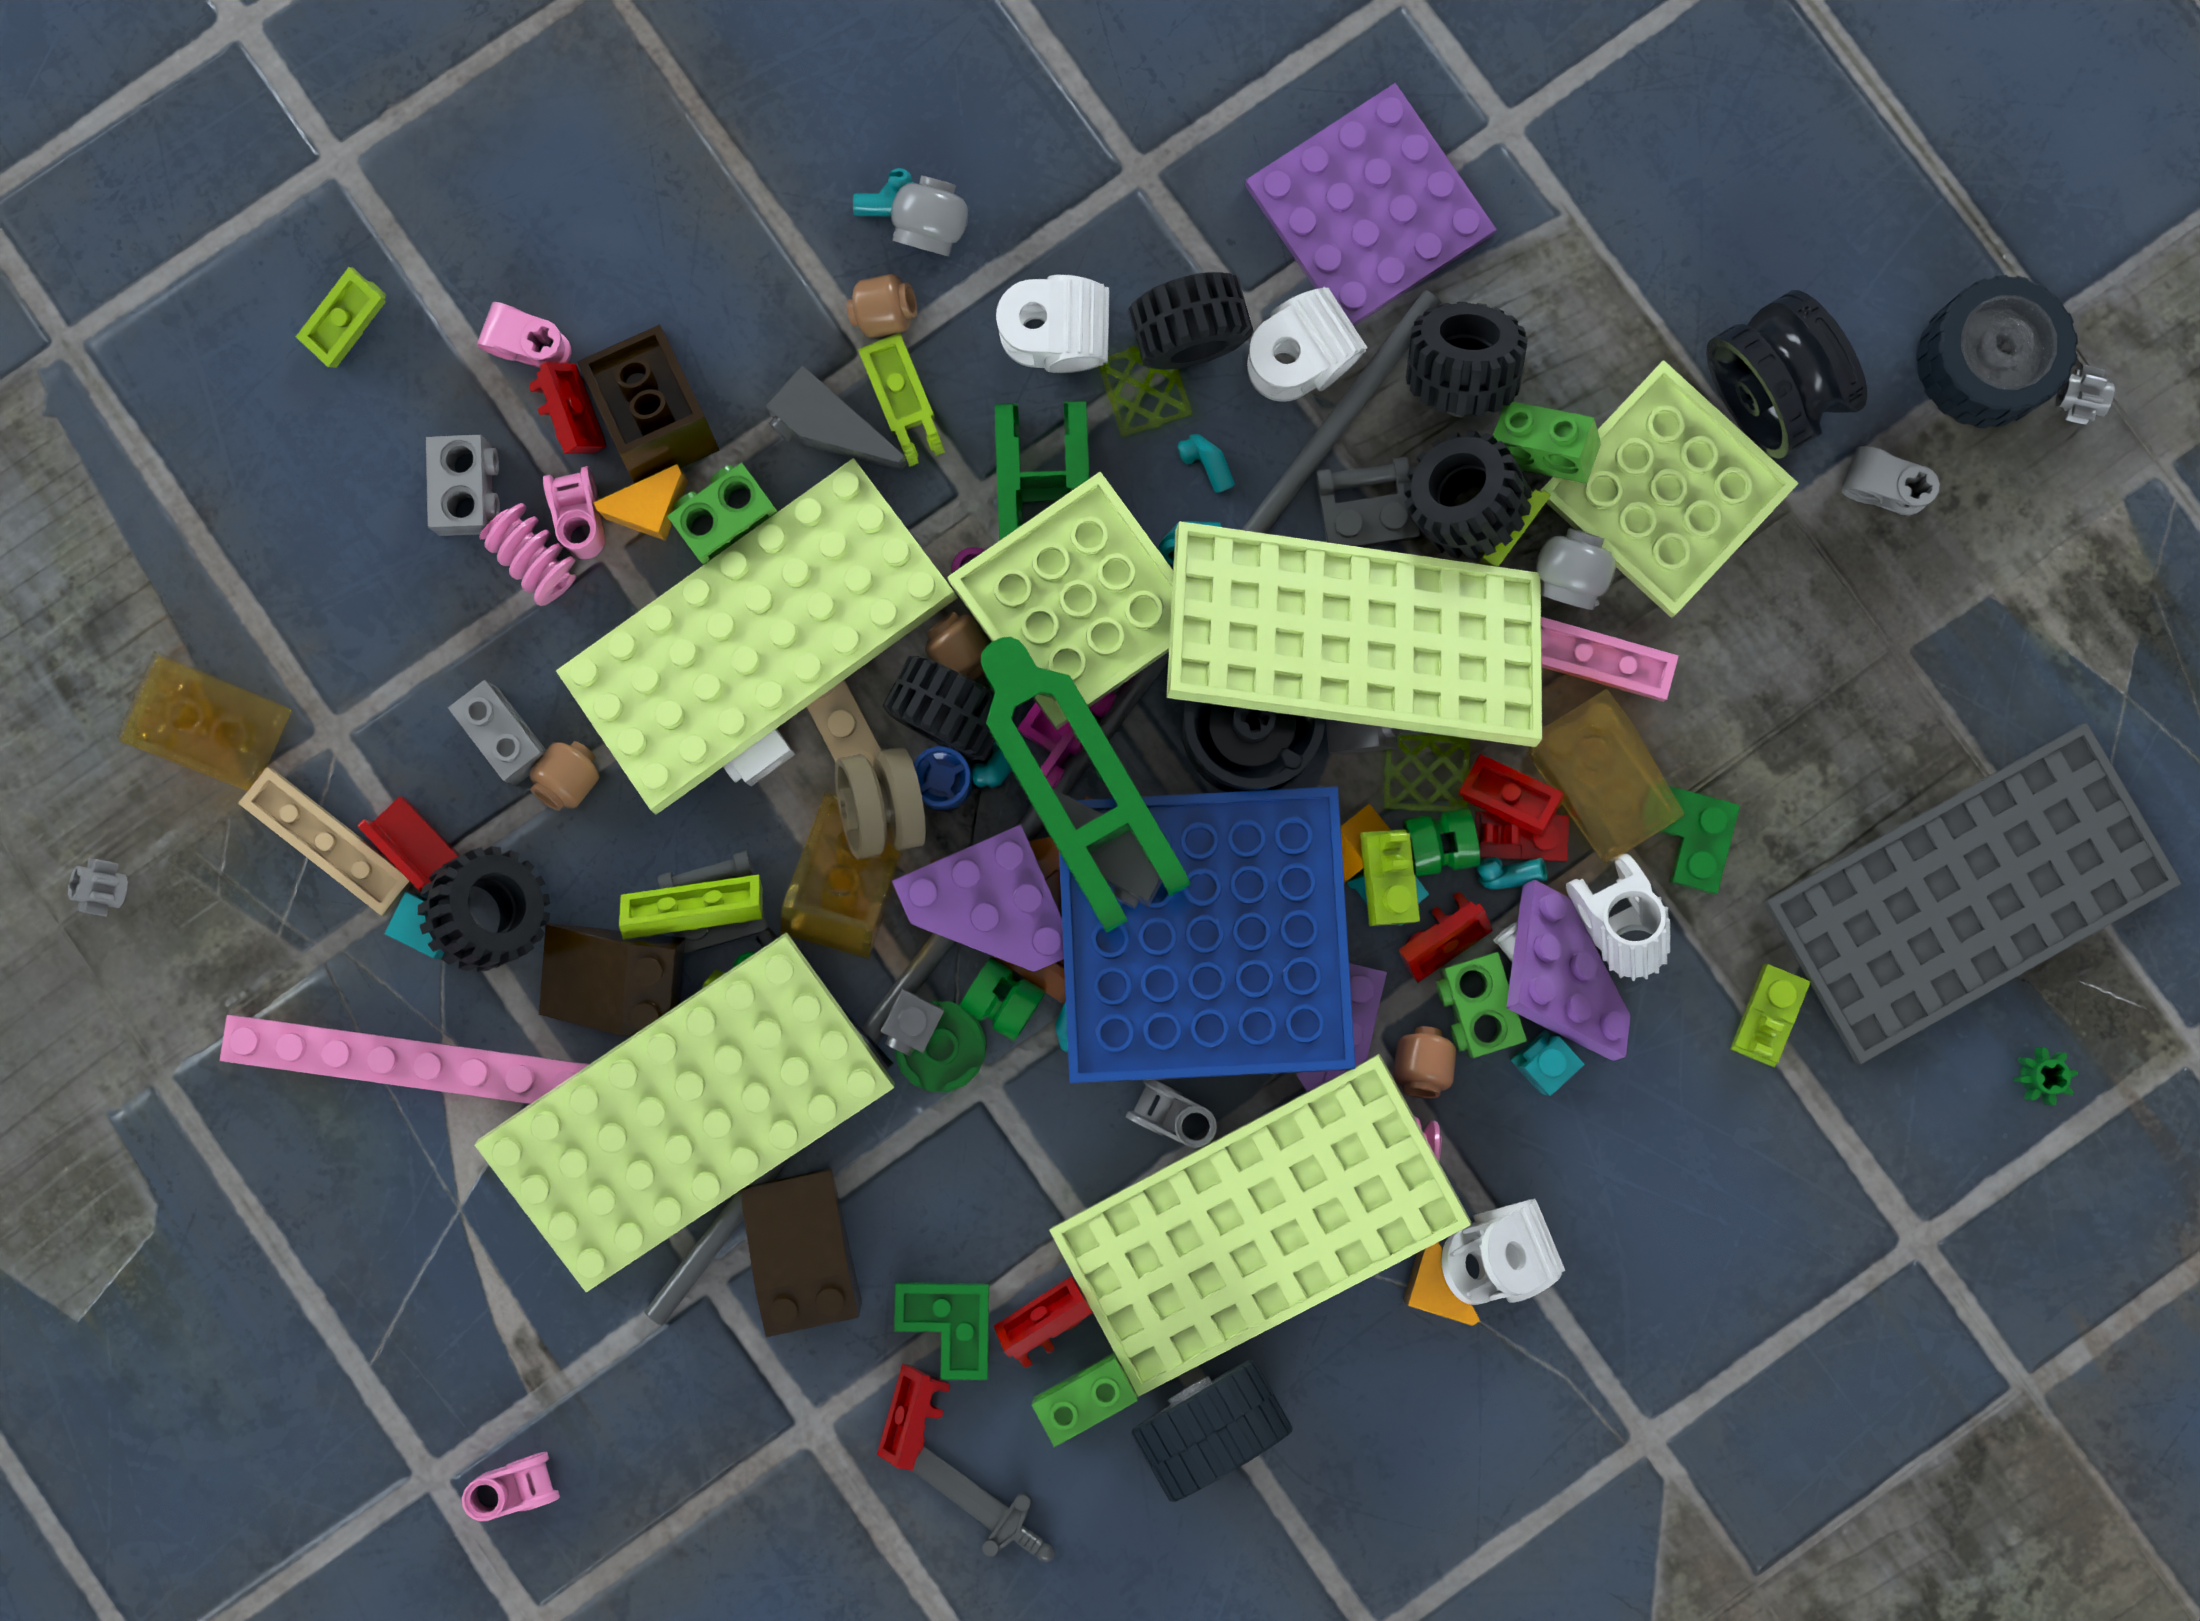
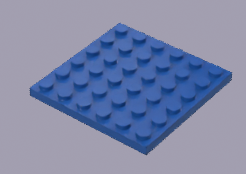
(1233, 968)

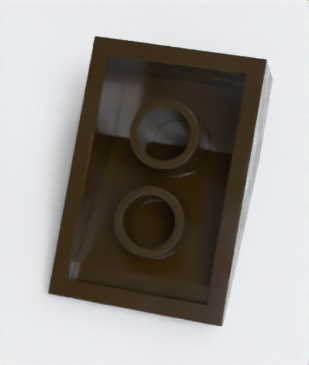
(648, 404)
(609, 981)
(800, 1253)

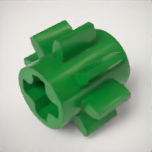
(2033, 1080)

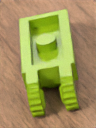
(900, 393)

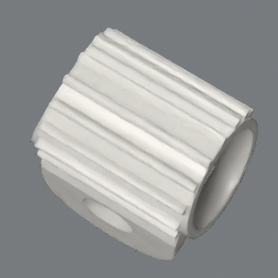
(1073, 329)
(1318, 338)
(1646, 914)
(1512, 1255)

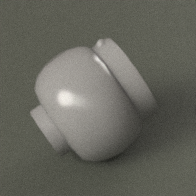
(929, 215)
(1575, 569)

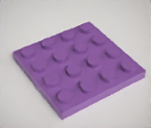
(1370, 205)

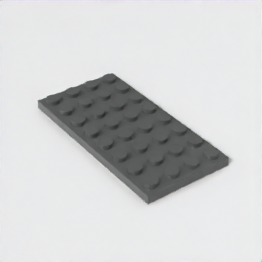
(1972, 893)

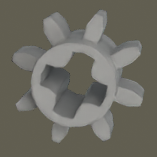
(2085, 395)
(97, 887)

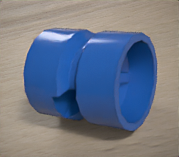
(943, 778)

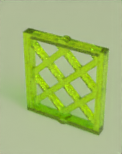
(1155, 420)
(1428, 740)

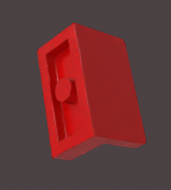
(409, 841)

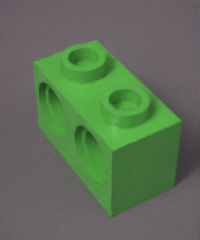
(1549, 440)
(728, 522)
(1489, 1002)
(1084, 1399)

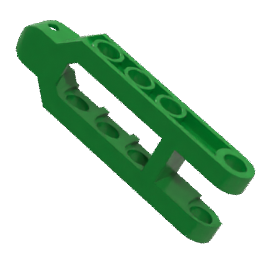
(1042, 486)
(1017, 680)

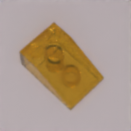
(202, 722)
(1605, 776)
(835, 895)

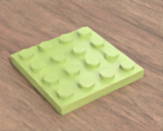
(1671, 489)
(1076, 591)

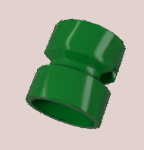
(1427, 844)
(1019, 1003)

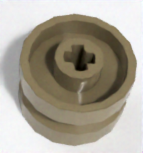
(880, 802)

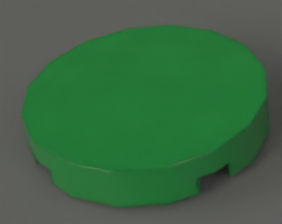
(951, 1055)

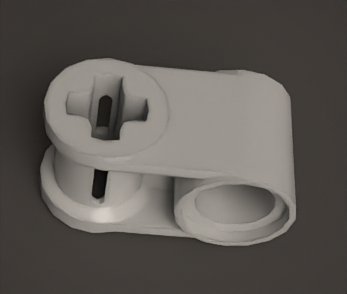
(1883, 479)
(1169, 1113)

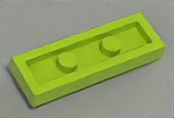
(691, 907)

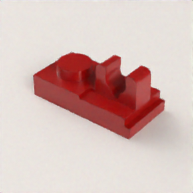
(569, 408)
(1511, 795)
(1511, 842)
(1442, 942)
(1041, 1319)
(905, 1425)

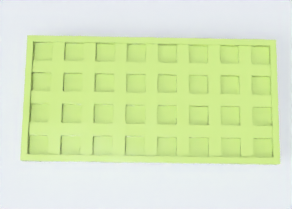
(755, 635)
(1355, 635)
(685, 1113)
(1260, 1225)

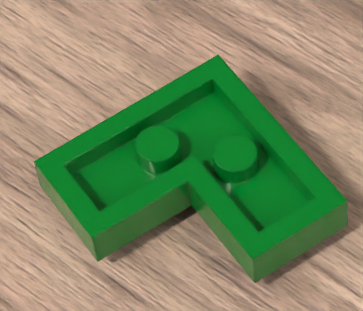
(1704, 840)
(958, 1313)

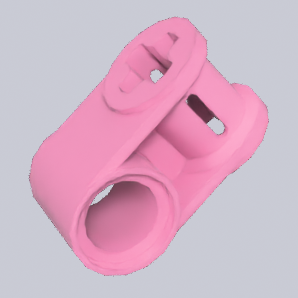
(518, 336)
(573, 506)
(519, 1488)

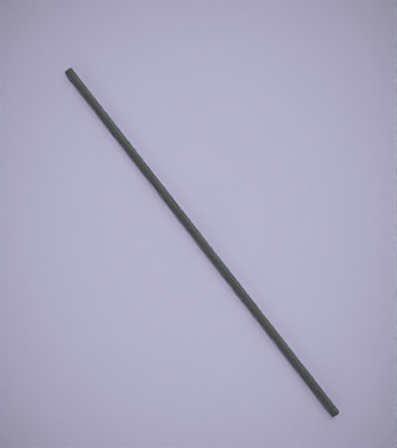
(1074, 766)

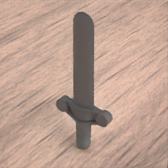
(1003, 1521)

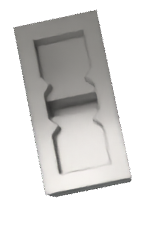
(449, 488)
(498, 732)

